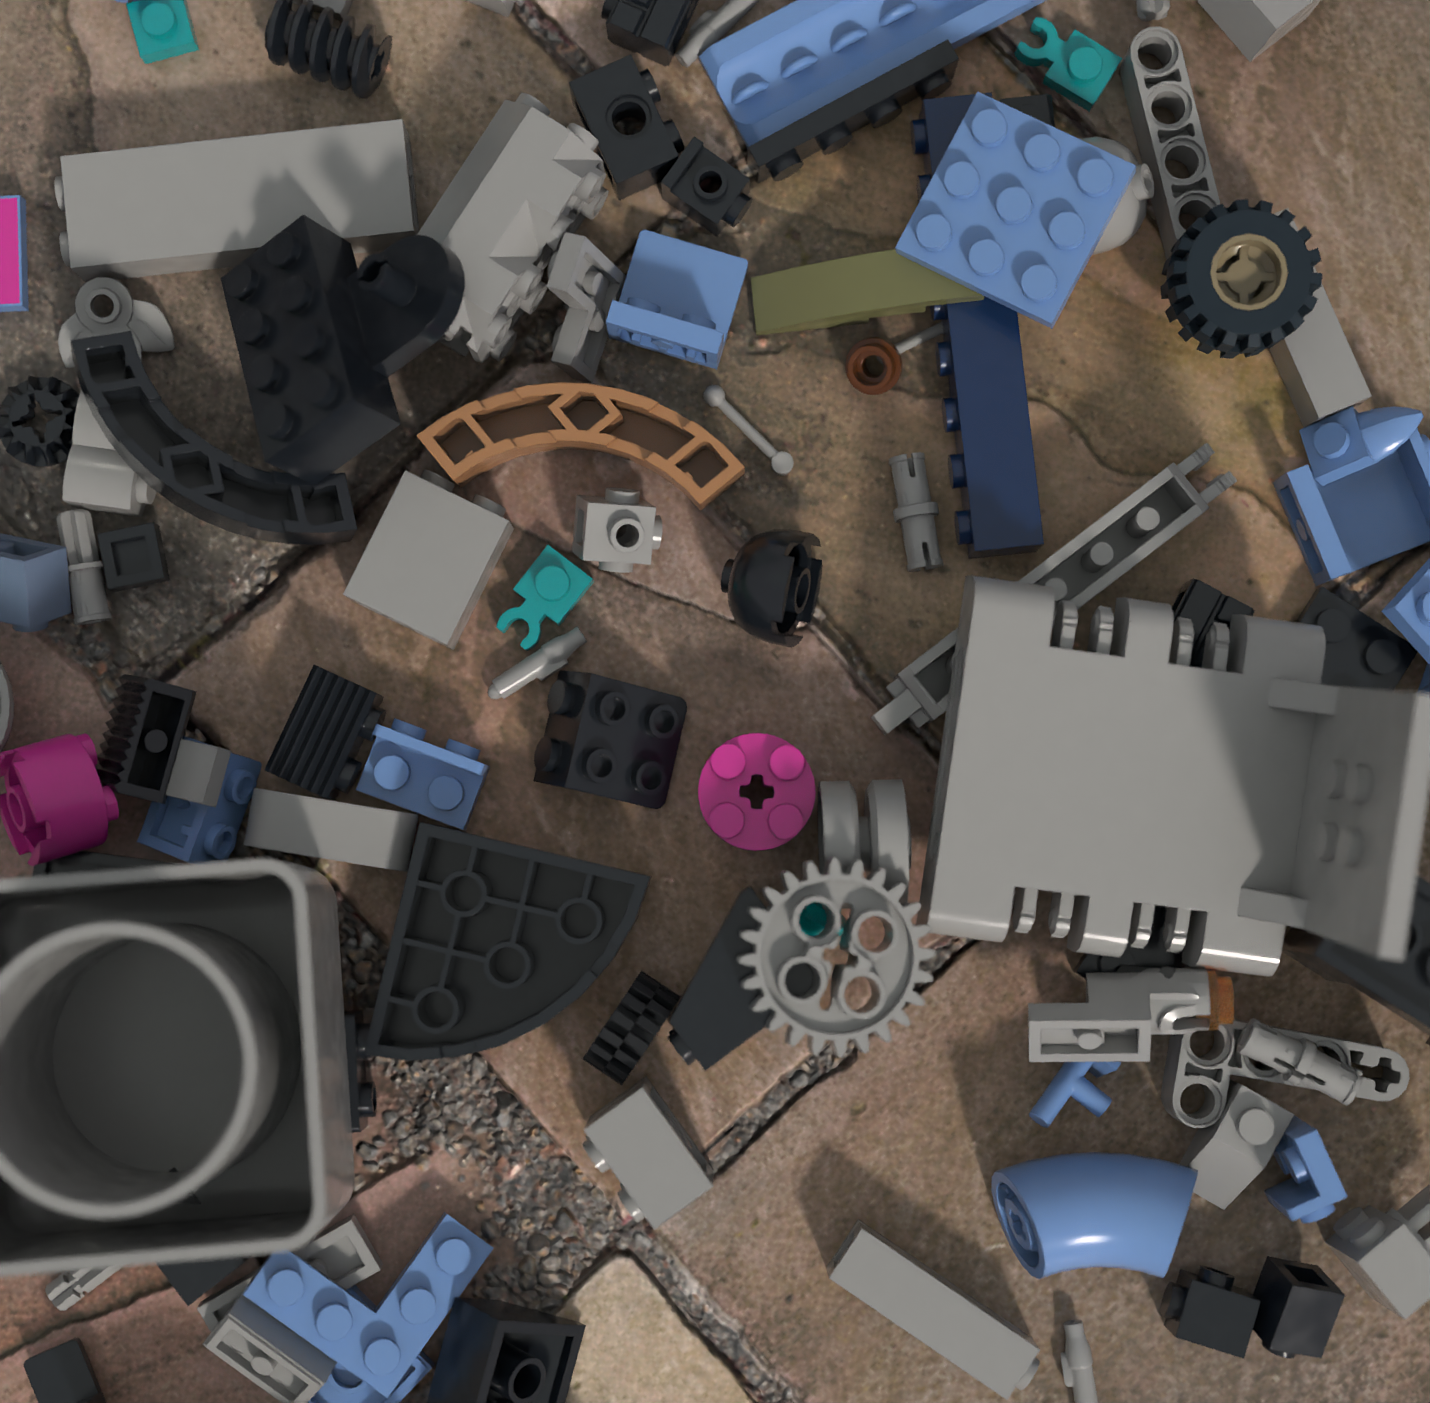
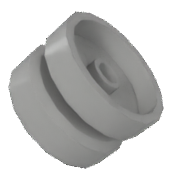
(878, 838)

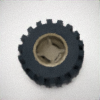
(1241, 279)

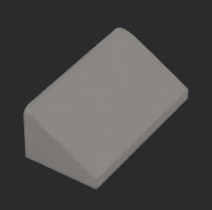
(269, 1353)

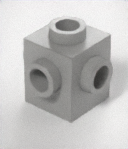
(599, 520)

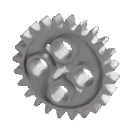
(888, 968)

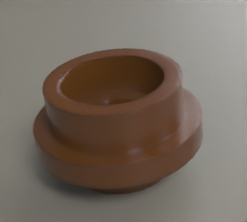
(860, 376)

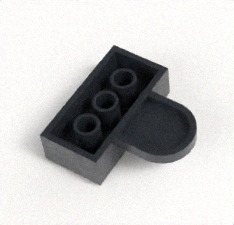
(328, 336)

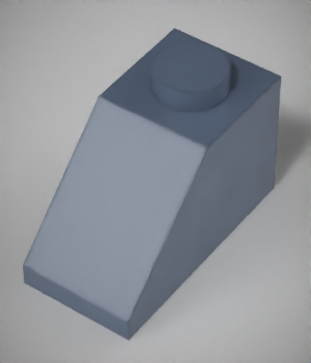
(32, 583)

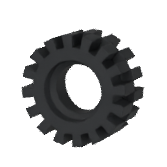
(631, 1028)

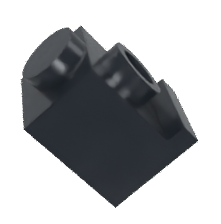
(709, 210)

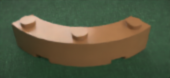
(582, 419)

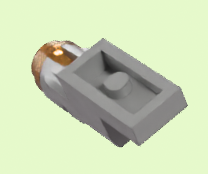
(1125, 1012)

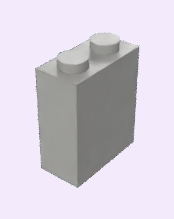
(430, 557)

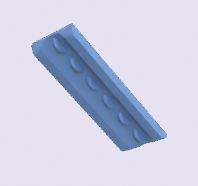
(831, 47)

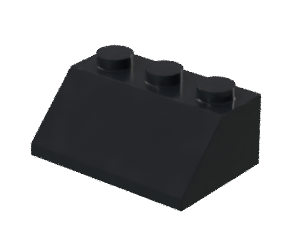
(505, 1354)

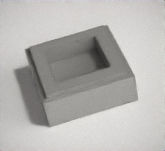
(198, 772)

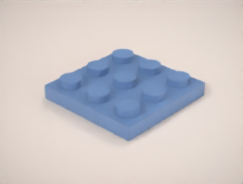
(1015, 209)

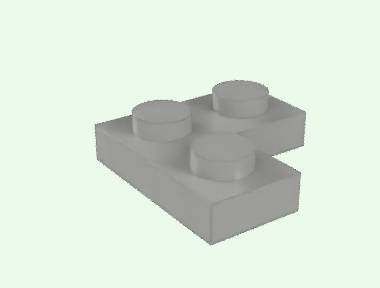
(588, 285)

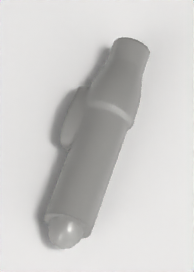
(711, 28)
(540, 664)
(1078, 1363)

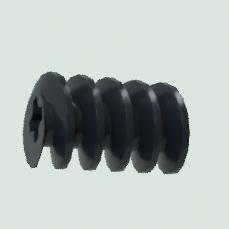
(326, 49)

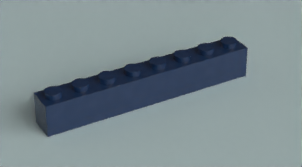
(985, 387)

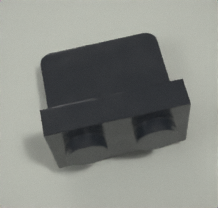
(610, 739)

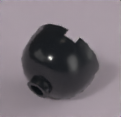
(774, 584)

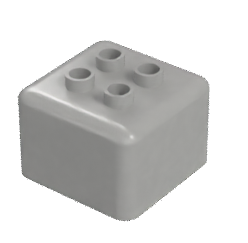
(163, 1031)

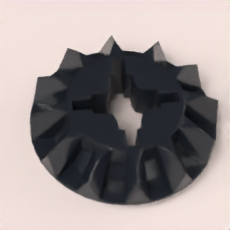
(18, 407)

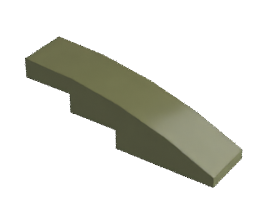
(849, 292)

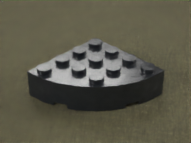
(494, 943)

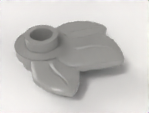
(144, 319)

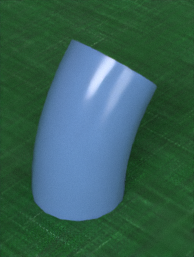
(1093, 1211)

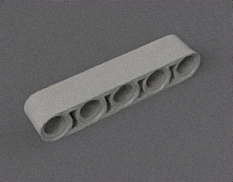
(1164, 142)

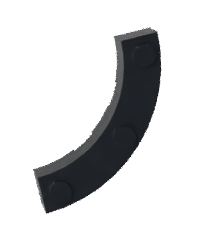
(190, 469)

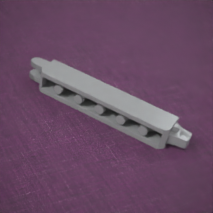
(1074, 573)

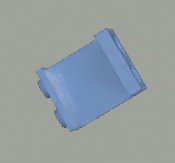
(1362, 514)

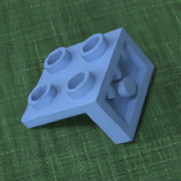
(677, 299)

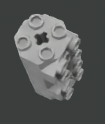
(509, 216)

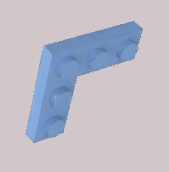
(366, 1341)

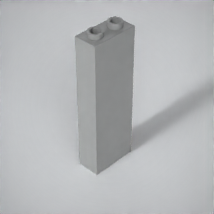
(230, 196)

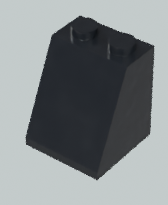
(714, 1009)

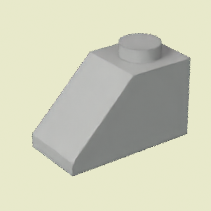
(1236, 1145)

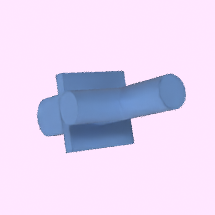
(1071, 1082)

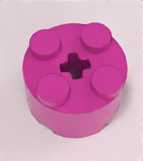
(780, 768)
(55, 798)

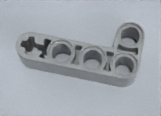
(1214, 1070)

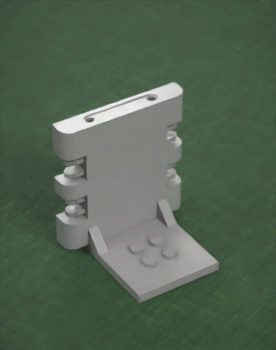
(1169, 784)

